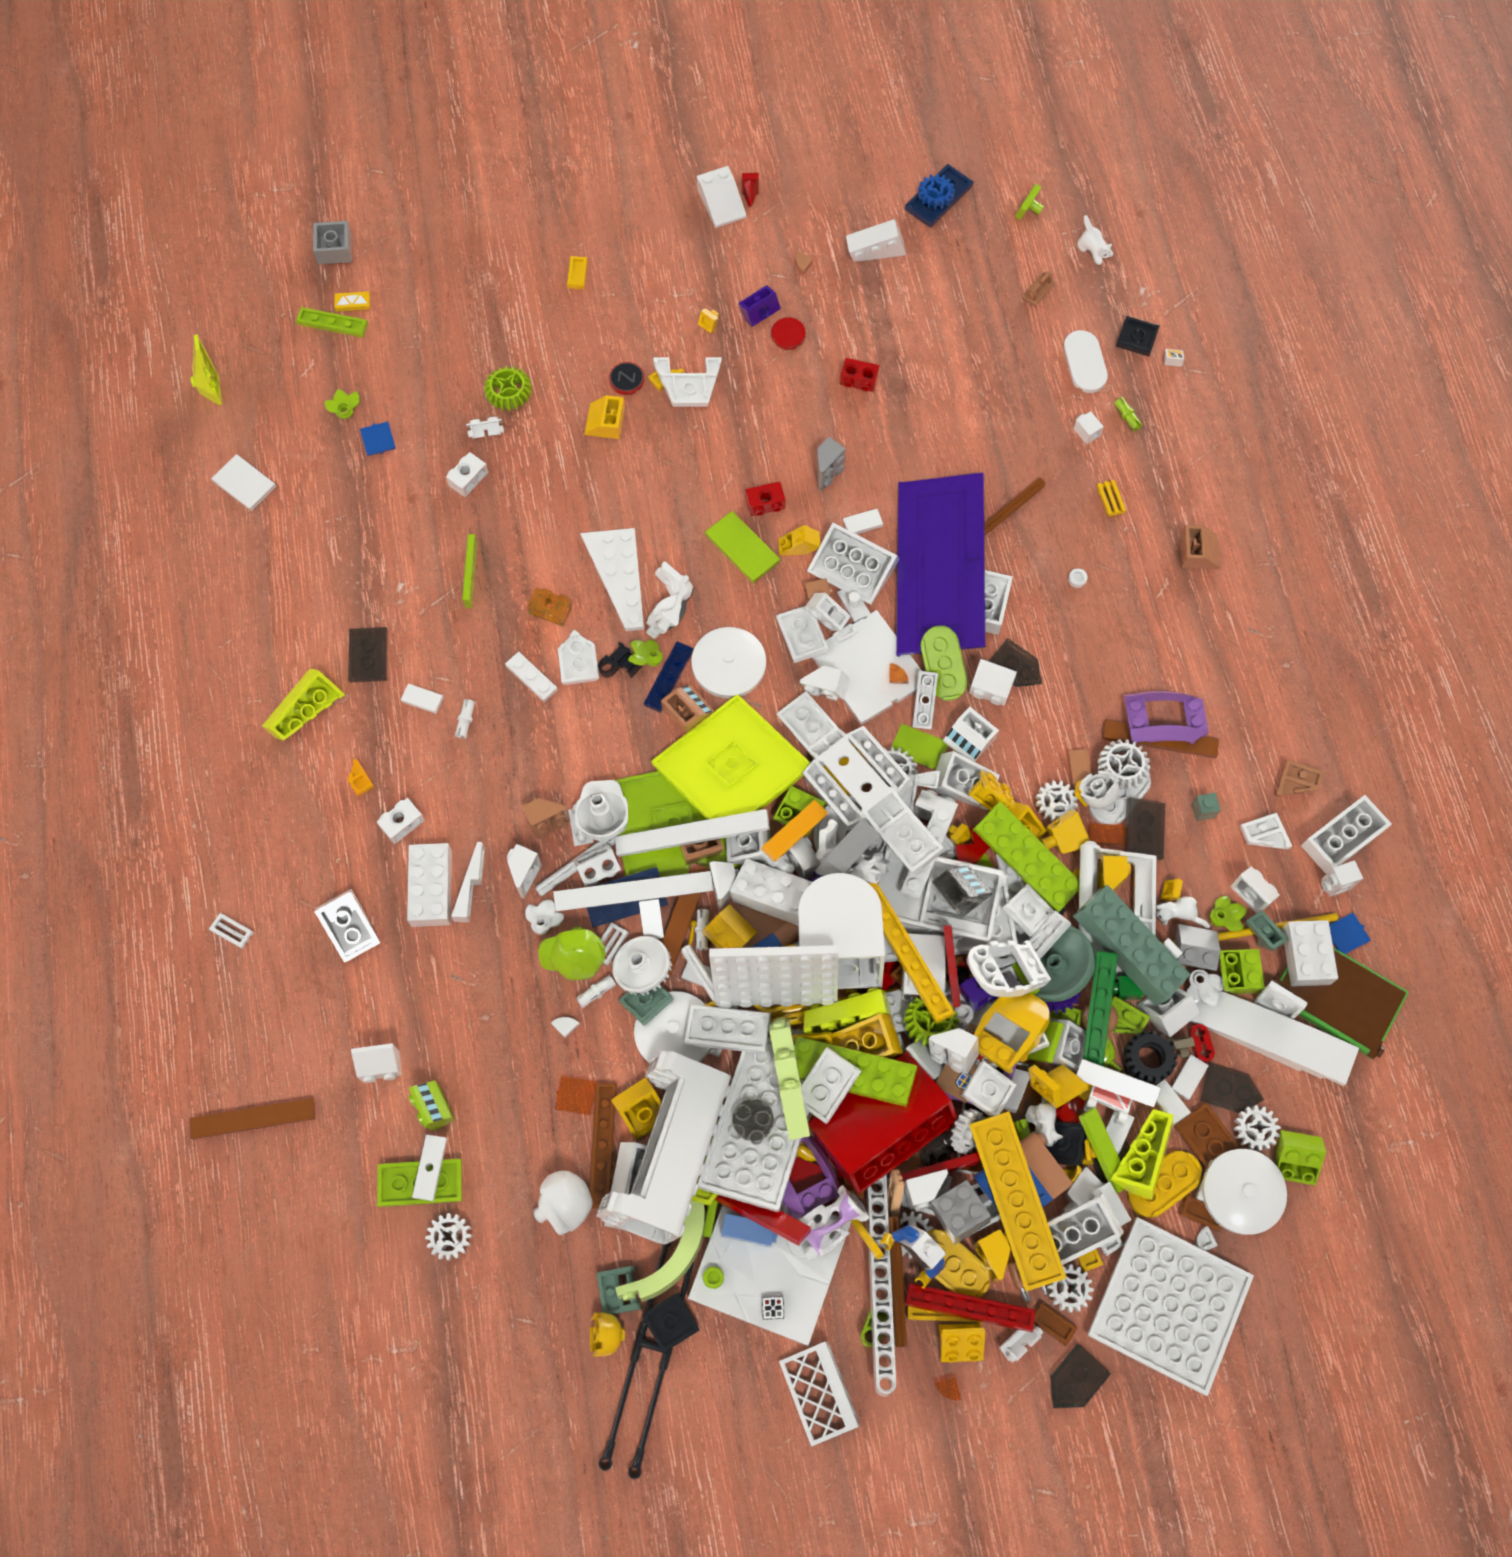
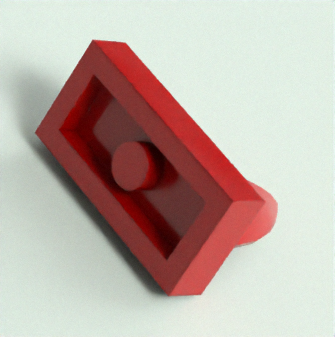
(750, 186)

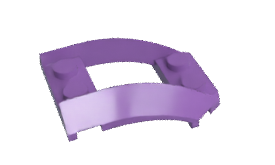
(1139, 725)
(817, 1194)

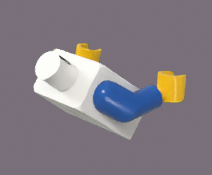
(921, 1248)

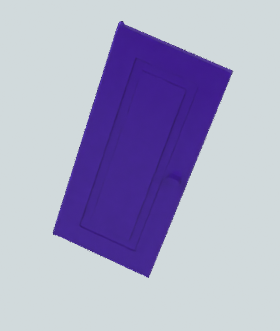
(941, 560)

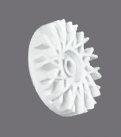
(641, 965)

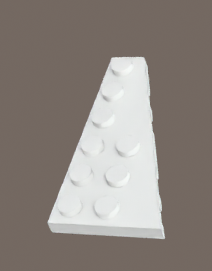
(617, 565)

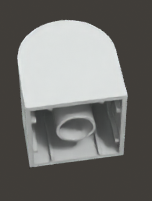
(847, 914)

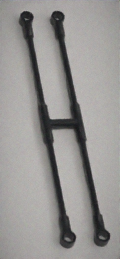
(652, 1345)

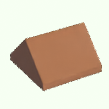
(701, 850)

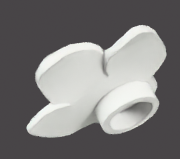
(545, 914)
(1207, 990)

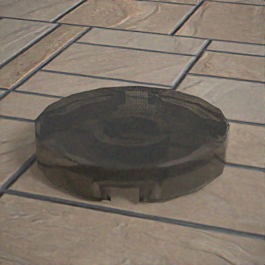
(753, 1126)

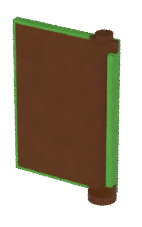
(1354, 1007)

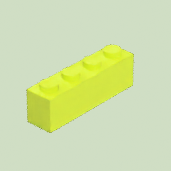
(303, 703)
(846, 1012)
(1143, 1162)

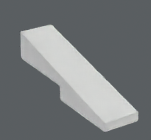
(473, 877)

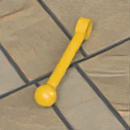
(693, 924)

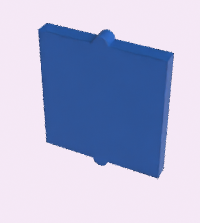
(377, 438)
(1348, 934)

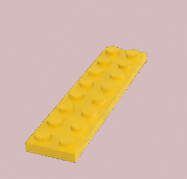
(1017, 1201)

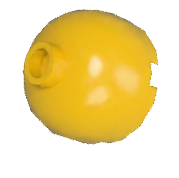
(606, 1334)

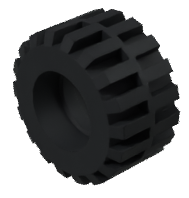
(1160, 1046)

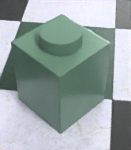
(1206, 806)

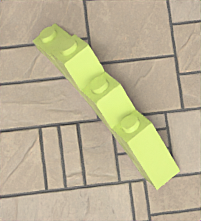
(789, 1078)

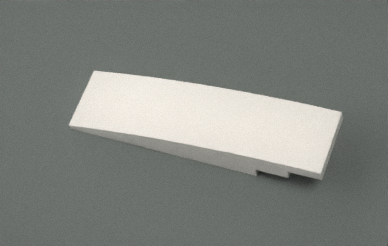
(1278, 1037)

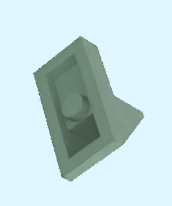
(1265, 929)

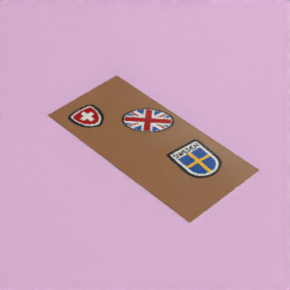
(954, 1082)

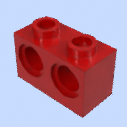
(860, 371)

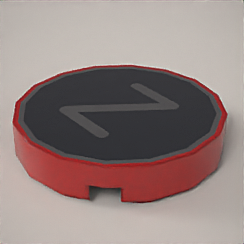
(626, 378)

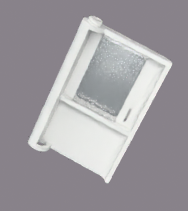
(933, 909)

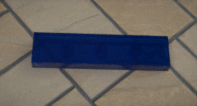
(668, 676)

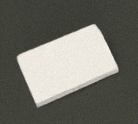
(1021, 1079)

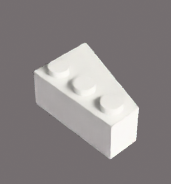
(876, 242)

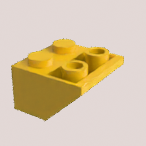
(605, 417)

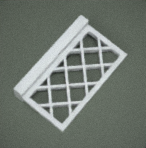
(837, 1387)

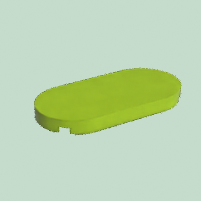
(944, 656)

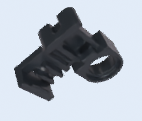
(621, 657)

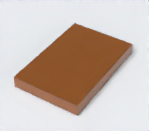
(1205, 1135)

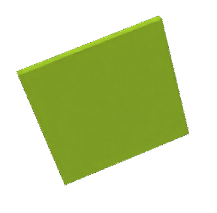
(656, 805)

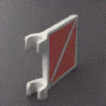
(1111, 1100)

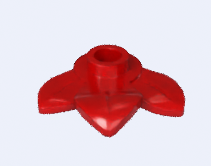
(1068, 1111)

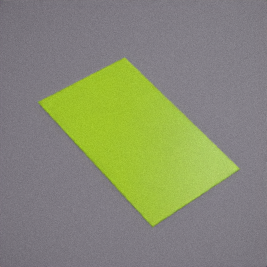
(922, 746)

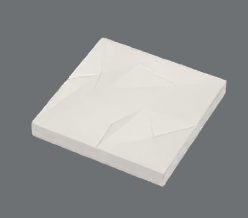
(765, 1271)

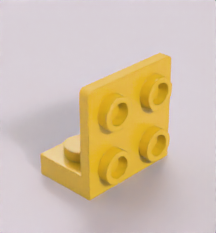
(1057, 1085)

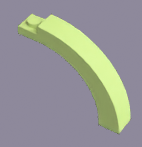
(676, 1265)

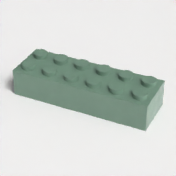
(1138, 949)

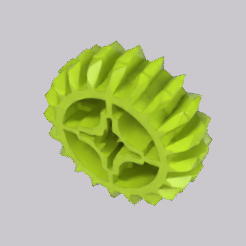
(509, 395)
(915, 1018)

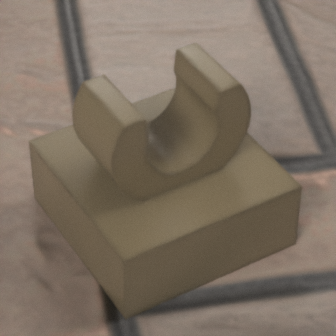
(1182, 1044)

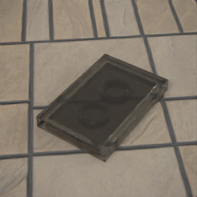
(368, 654)
(1145, 827)

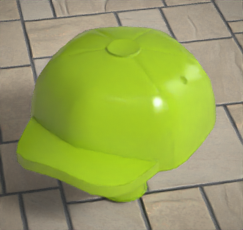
(573, 954)

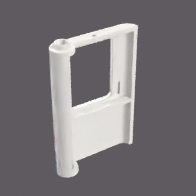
(1144, 883)

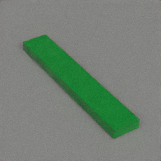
(1100, 1007)

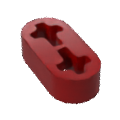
(1206, 1042)

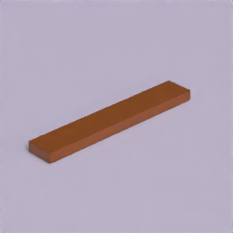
(1202, 747)
(681, 920)
(252, 1118)
(602, 1142)

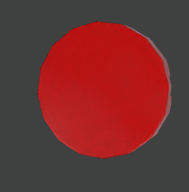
(788, 333)

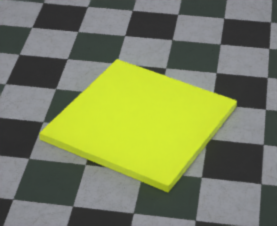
(731, 762)

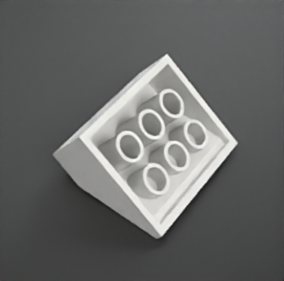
(853, 563)

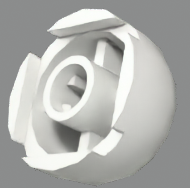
(1100, 789)

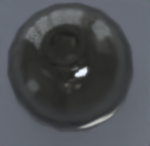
(937, 1150)

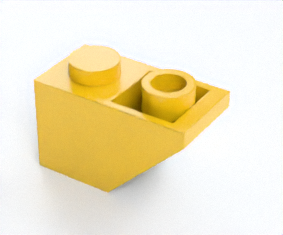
(799, 542)

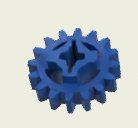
(938, 191)

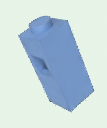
(747, 1231)

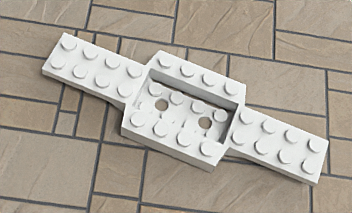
(882, 804)

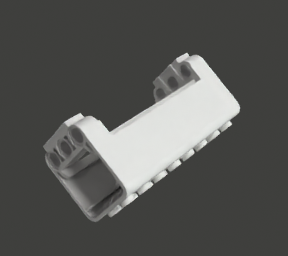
(674, 1150)

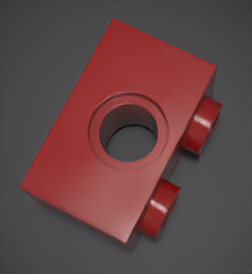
(771, 492)

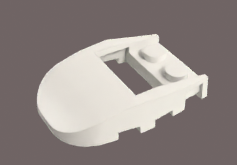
(991, 979)

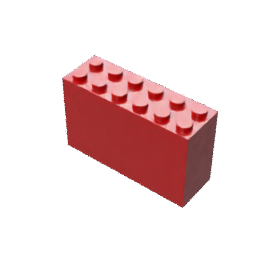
(875, 1136)

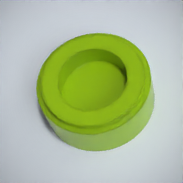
(713, 1277)

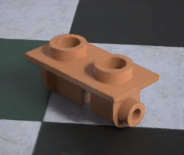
(1039, 288)

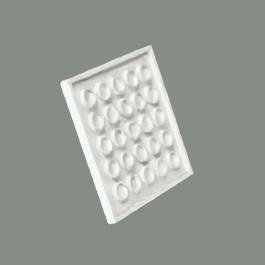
(774, 976)
(1170, 1306)

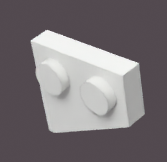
(1266, 832)

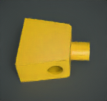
(1066, 833)

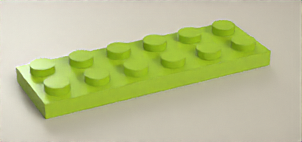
(1027, 856)
(880, 1076)

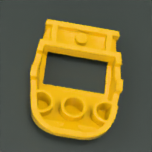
(1024, 1011)

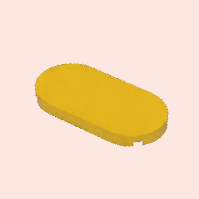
(1177, 1178)
(962, 1269)

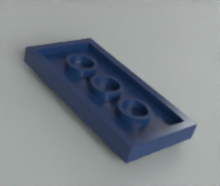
(930, 215)
(609, 913)

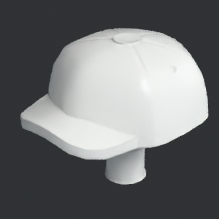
(601, 810)
(563, 1201)

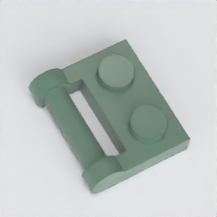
(609, 1300)

